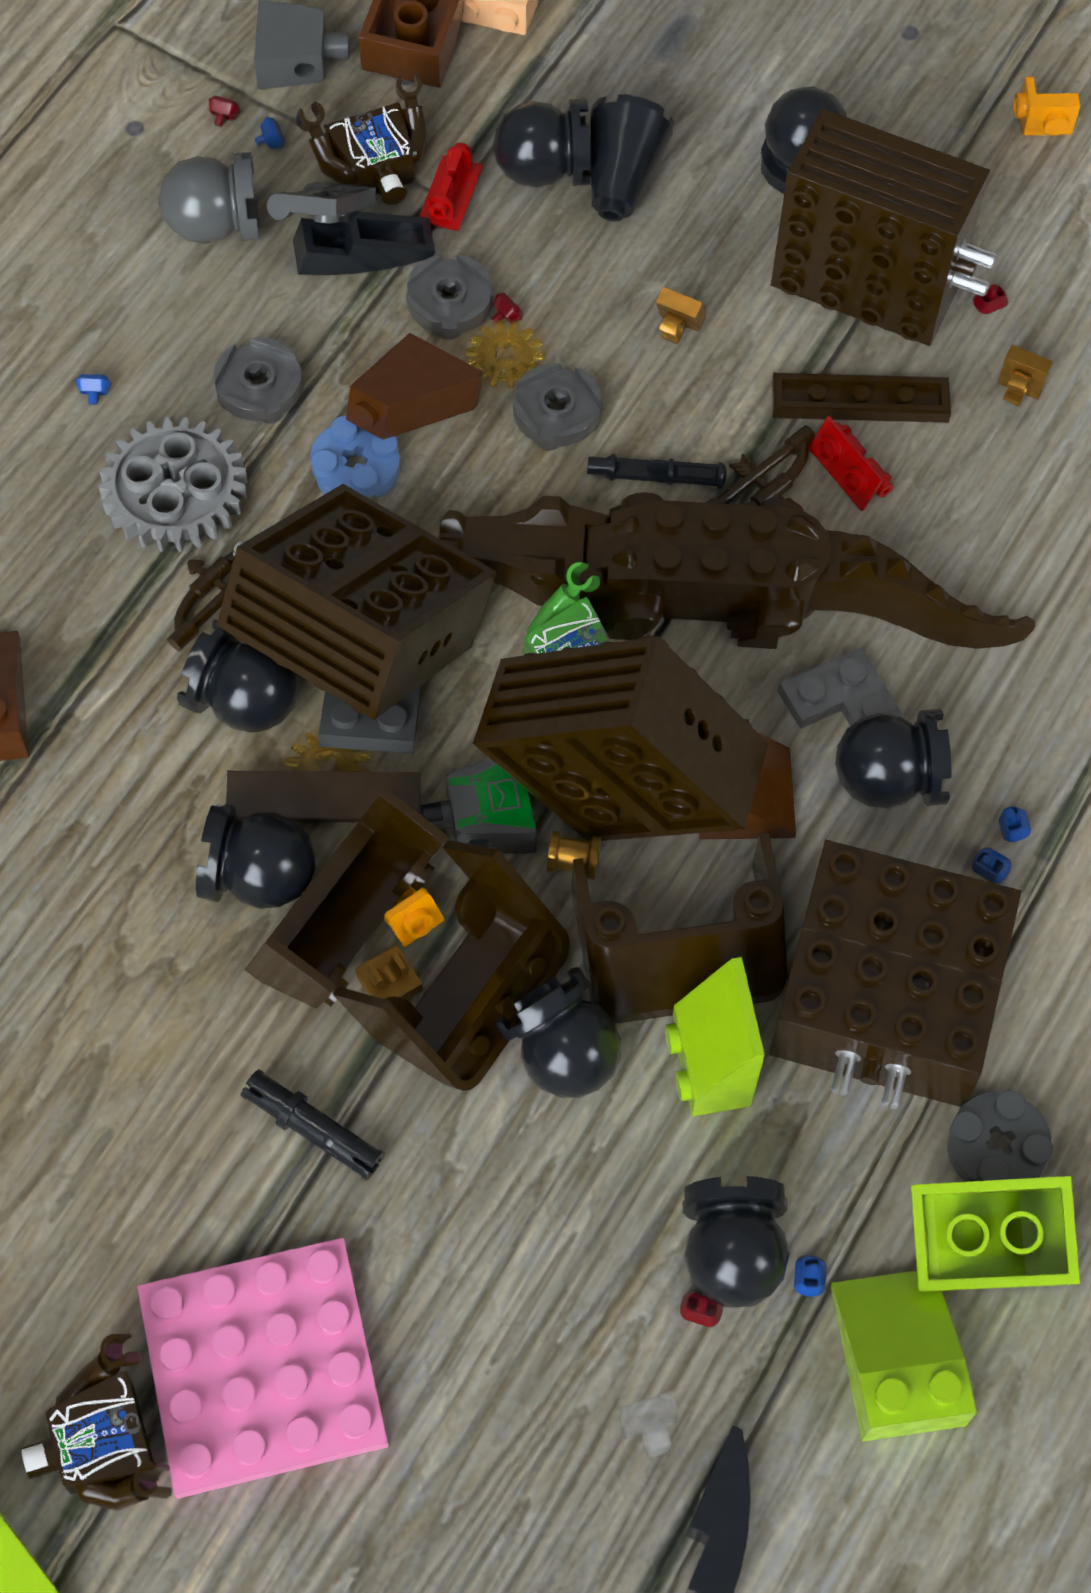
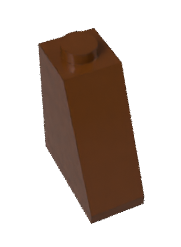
(412, 389)

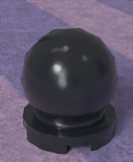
(788, 128)
(541, 144)
(237, 682)
(891, 760)
(259, 859)
(566, 1041)
(736, 1246)

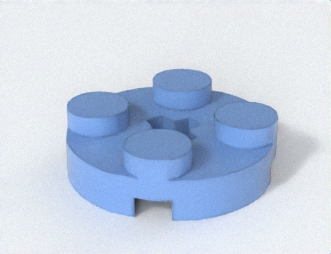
(345, 440)

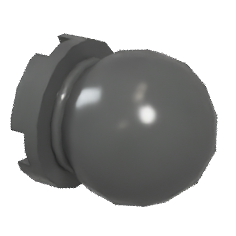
(208, 199)

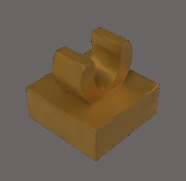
(677, 313)
(1023, 374)
(389, 976)

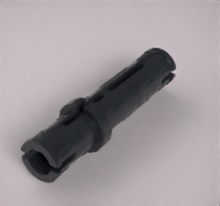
(296, 1113)

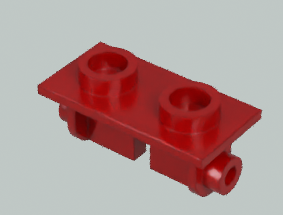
(452, 188)
(845, 461)

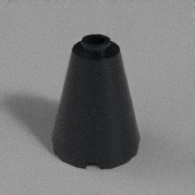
(625, 150)

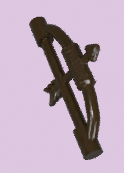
(746, 469)
(188, 629)

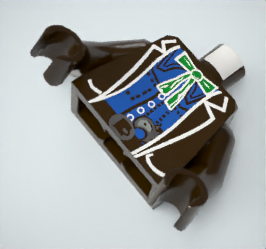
(373, 146)
(100, 1435)

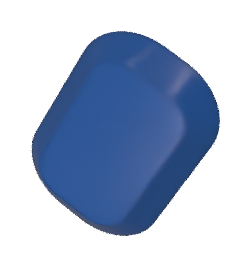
(270, 134)
(92, 386)
(1014, 824)
(991, 865)
(810, 1275)

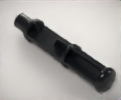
(658, 470)

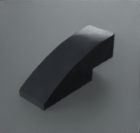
(361, 243)
(723, 1520)

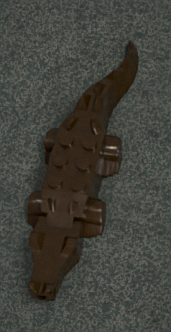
(719, 564)

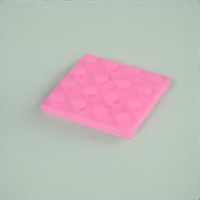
(261, 1368)

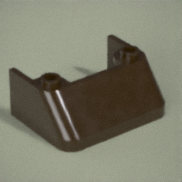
(348, 901)
(507, 954)
(651, 972)

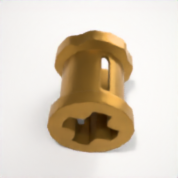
(565, 849)

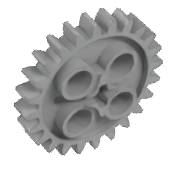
(173, 484)

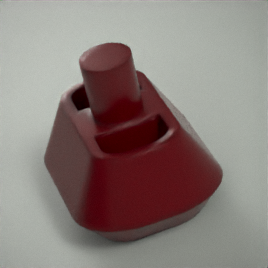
(223, 109)
(992, 301)
(506, 309)
(700, 1309)

